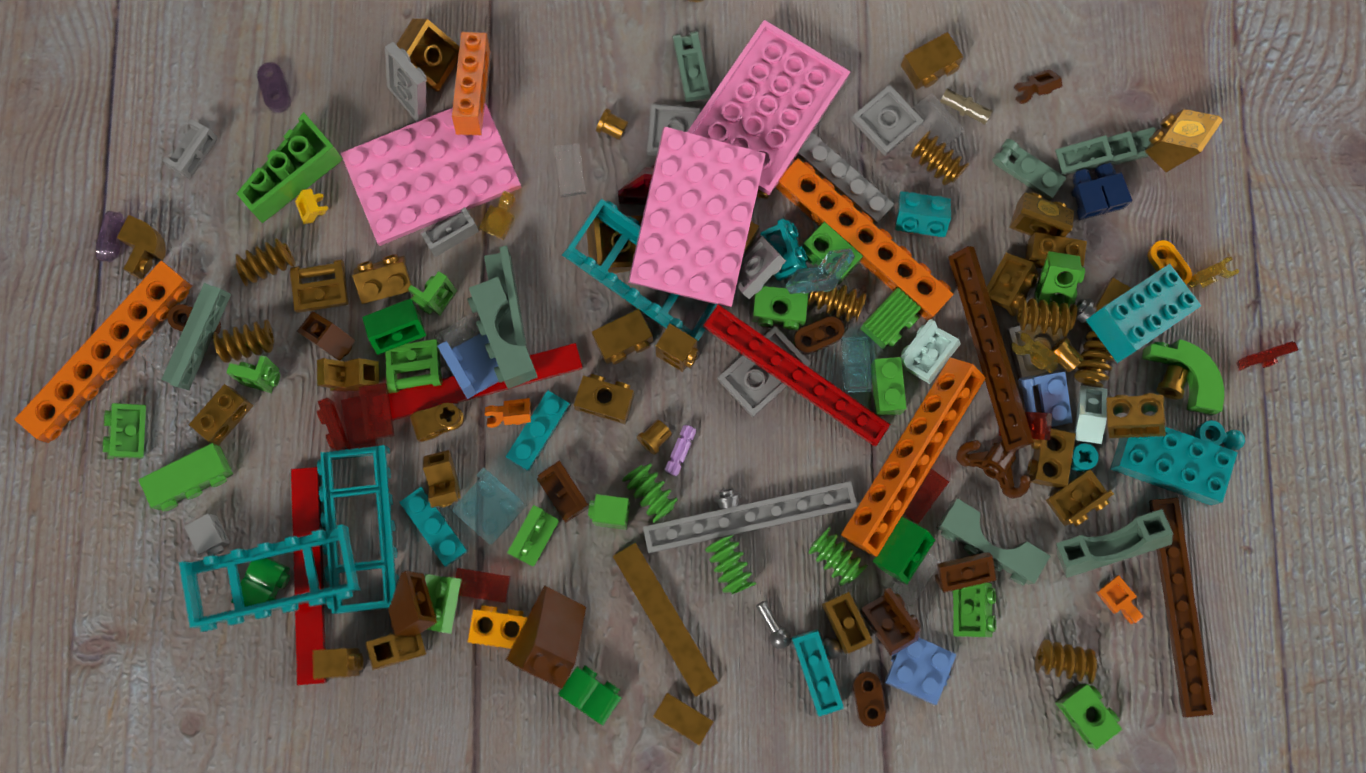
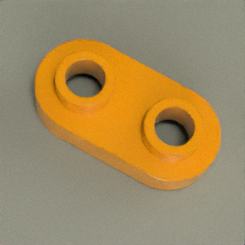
(1172, 257)

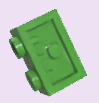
(436, 296)
(262, 377)
(125, 431)
(533, 536)
(444, 599)
(974, 611)

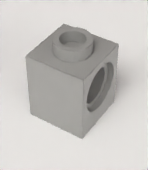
(207, 535)

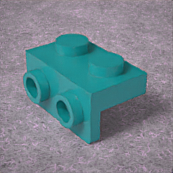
(923, 214)
(784, 240)

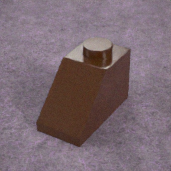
(326, 336)
(411, 605)

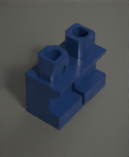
(1100, 195)

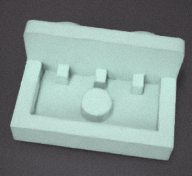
(929, 351)

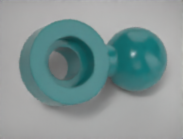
(1232, 439)

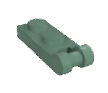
(691, 67)
(1029, 170)

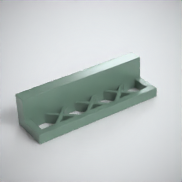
(511, 325)
(196, 336)

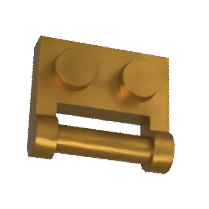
(321, 293)

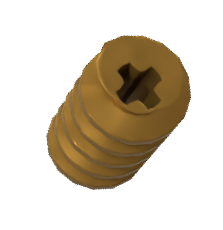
(938, 159)
(263, 261)
(840, 301)
(1046, 316)
(244, 343)
(1094, 362)
(1066, 659)

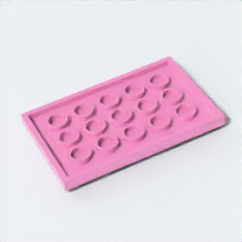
(771, 100)
(427, 174)
(697, 217)

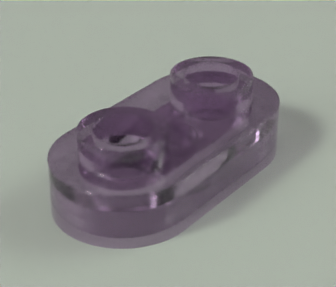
(274, 85)
(107, 244)

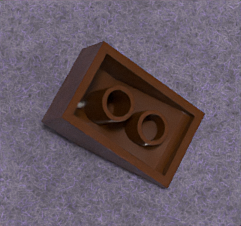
(549, 638)

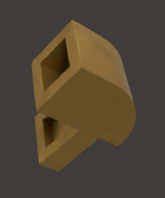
(146, 245)
(347, 374)
(441, 479)
(394, 649)

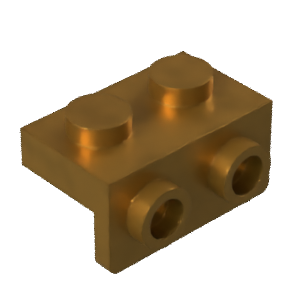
(382, 278)
(1079, 498)

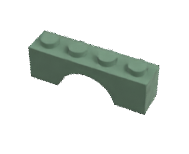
(512, 360)
(963, 524)
(1138, 537)

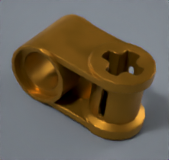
(432, 422)

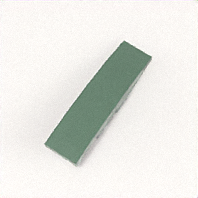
(1104, 150)

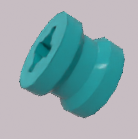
(1079, 460)

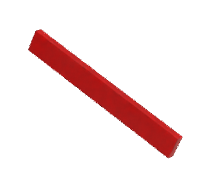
(546, 364)
(796, 375)
(308, 620)

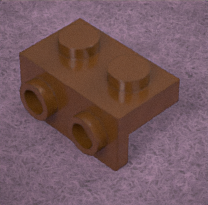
(892, 621)

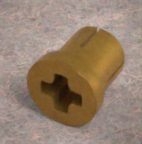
(607, 123)
(1067, 355)
(1173, 382)
(654, 436)

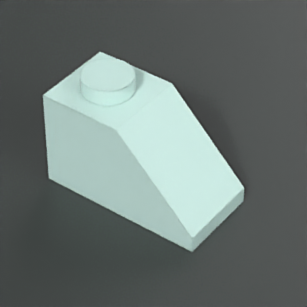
(1091, 414)

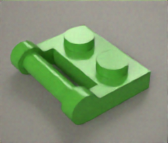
(412, 358)

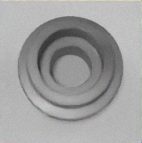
(1085, 309)
(728, 498)

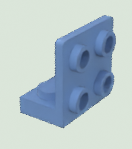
(471, 364)

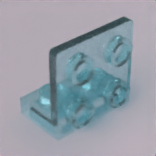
(489, 507)

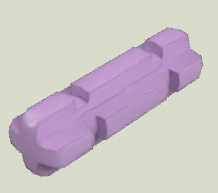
(680, 450)

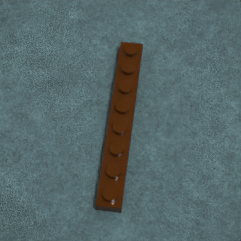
(990, 349)
(1182, 615)

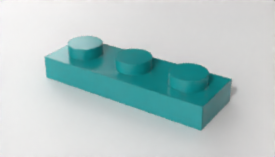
(538, 431)
(433, 527)
(817, 672)

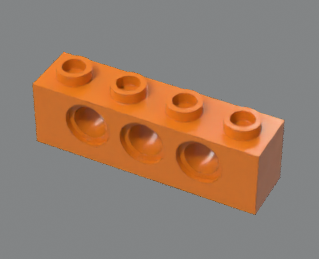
(471, 83)

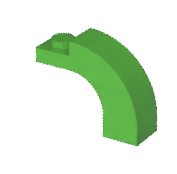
(1203, 377)

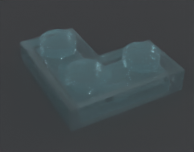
(823, 277)

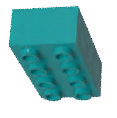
(1143, 313)
(1177, 464)

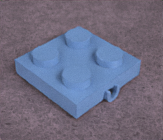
(921, 670)

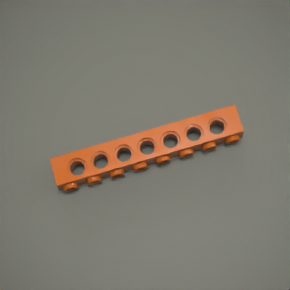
(886, 270)
(90, 355)
(913, 456)

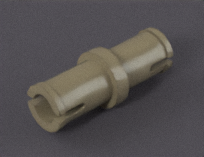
(966, 106)

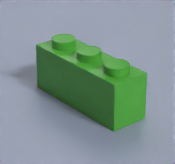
(186, 477)

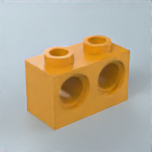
(498, 635)

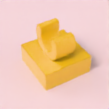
(308, 207)

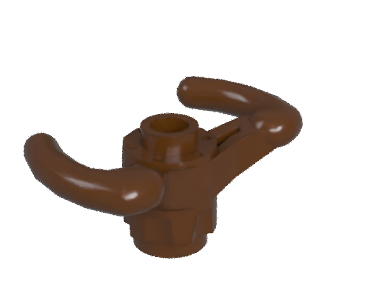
(995, 464)

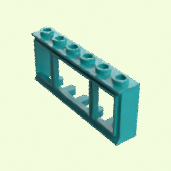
(629, 230)
(386, 525)
(265, 550)

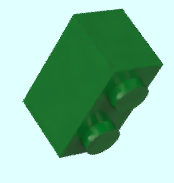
(394, 326)
(904, 550)

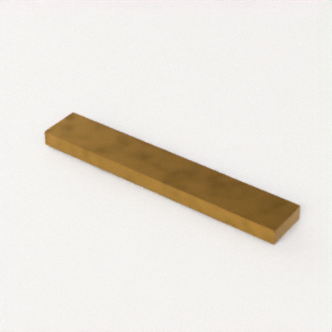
(665, 620)

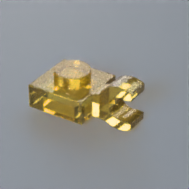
(498, 219)
(1207, 276)
(1039, 354)

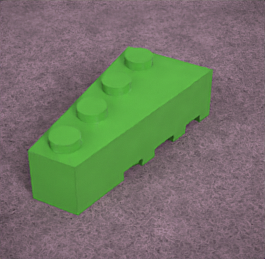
(289, 169)

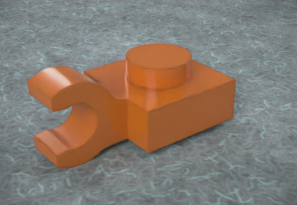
(511, 412)
(1118, 597)

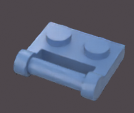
(1052, 394)

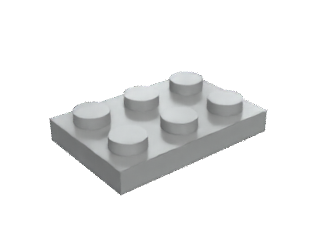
(406, 81)
(751, 383)

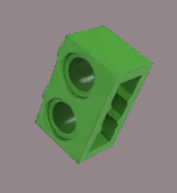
(833, 242)
(1053, 281)

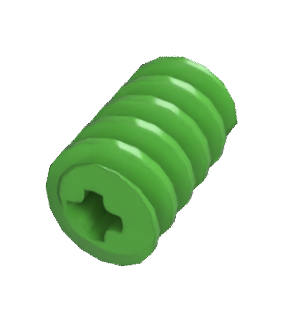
(651, 492)
(836, 558)
(729, 565)

